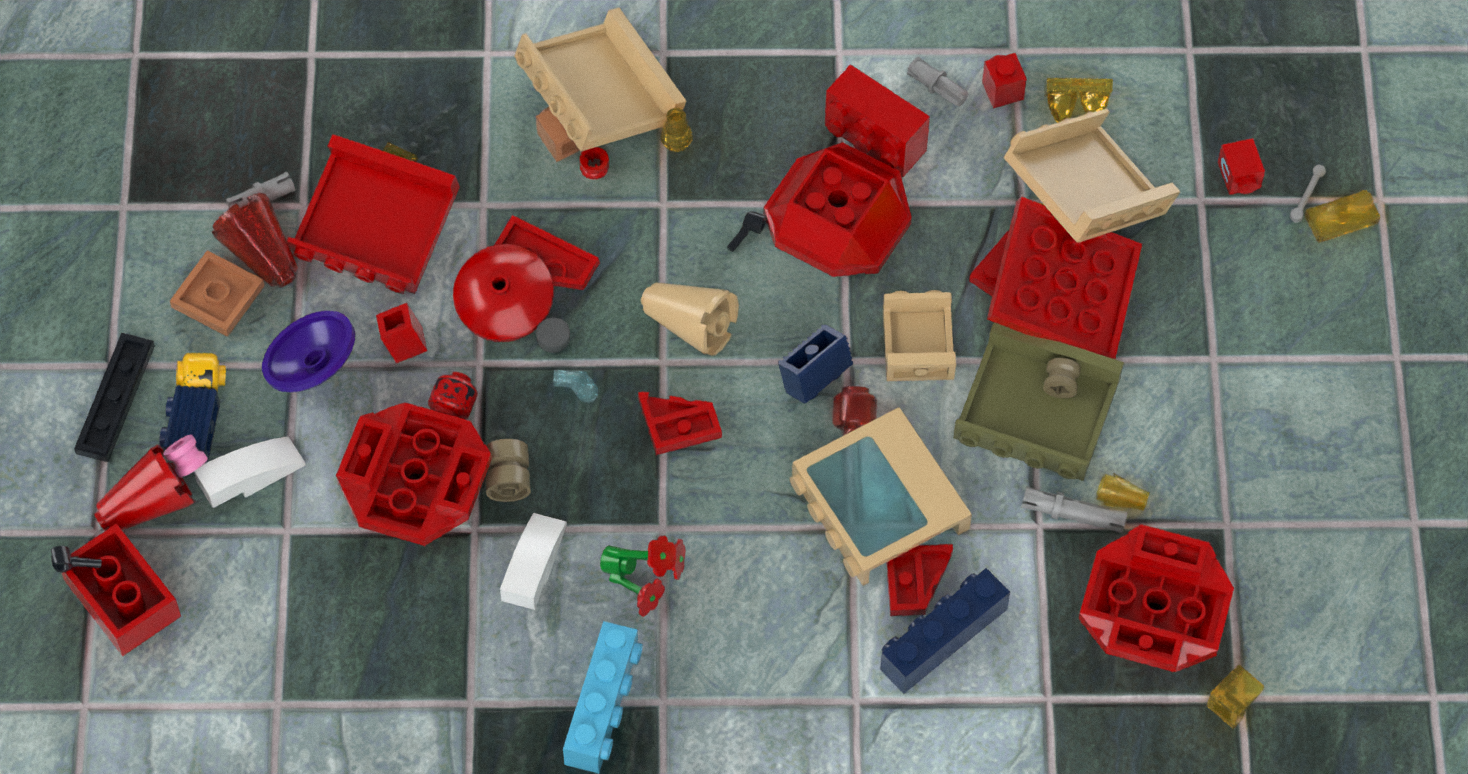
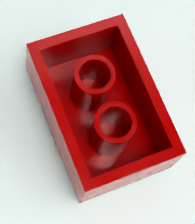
(876, 120)
(122, 594)

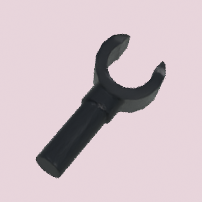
(752, 222)
(64, 562)

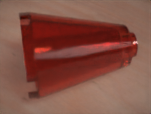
(257, 240)

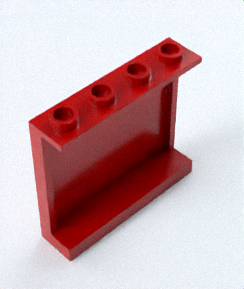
(375, 215)

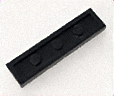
(114, 397)

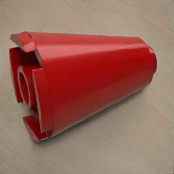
(144, 493)

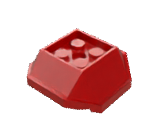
(846, 237)
(408, 442)
(1164, 570)

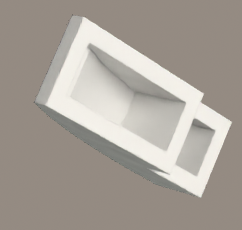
(248, 469)
(532, 561)

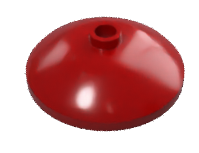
(506, 312)

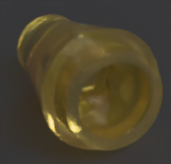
(676, 132)
(1119, 492)

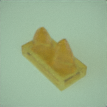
(1064, 92)
(1342, 216)

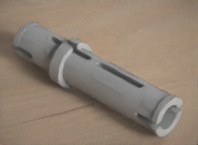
(1060, 506)

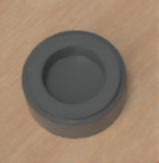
(553, 335)

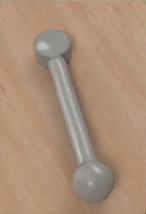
(1297, 213)

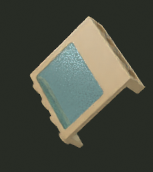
(878, 493)

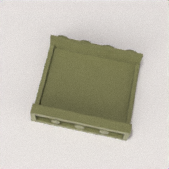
(1021, 421)

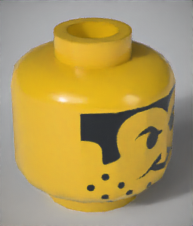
(200, 371)

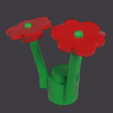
(660, 556)

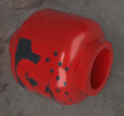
(453, 395)

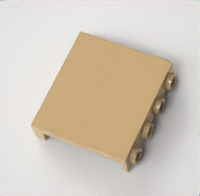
(600, 81)
(1086, 177)

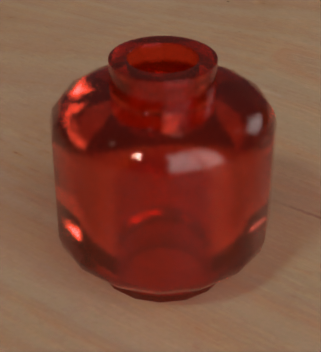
(853, 408)

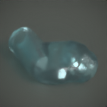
(579, 382)

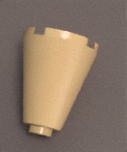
(693, 313)

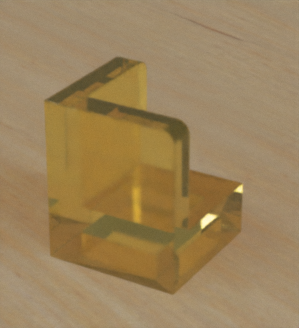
(1234, 695)

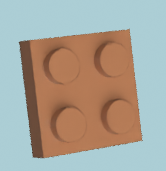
(217, 293)

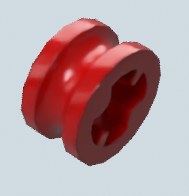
(598, 171)

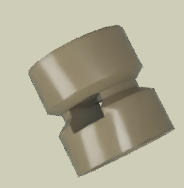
(508, 473)

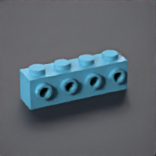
(601, 697)

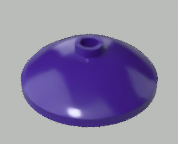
(308, 351)

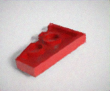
(566, 263)

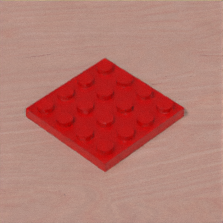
(1061, 286)

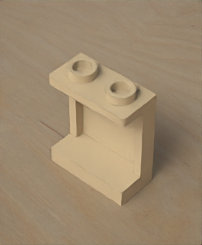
(918, 336)

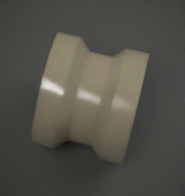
(1062, 378)

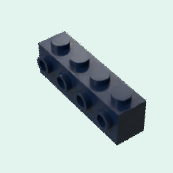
(944, 630)

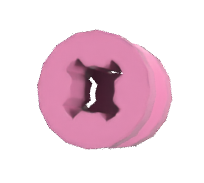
(185, 456)

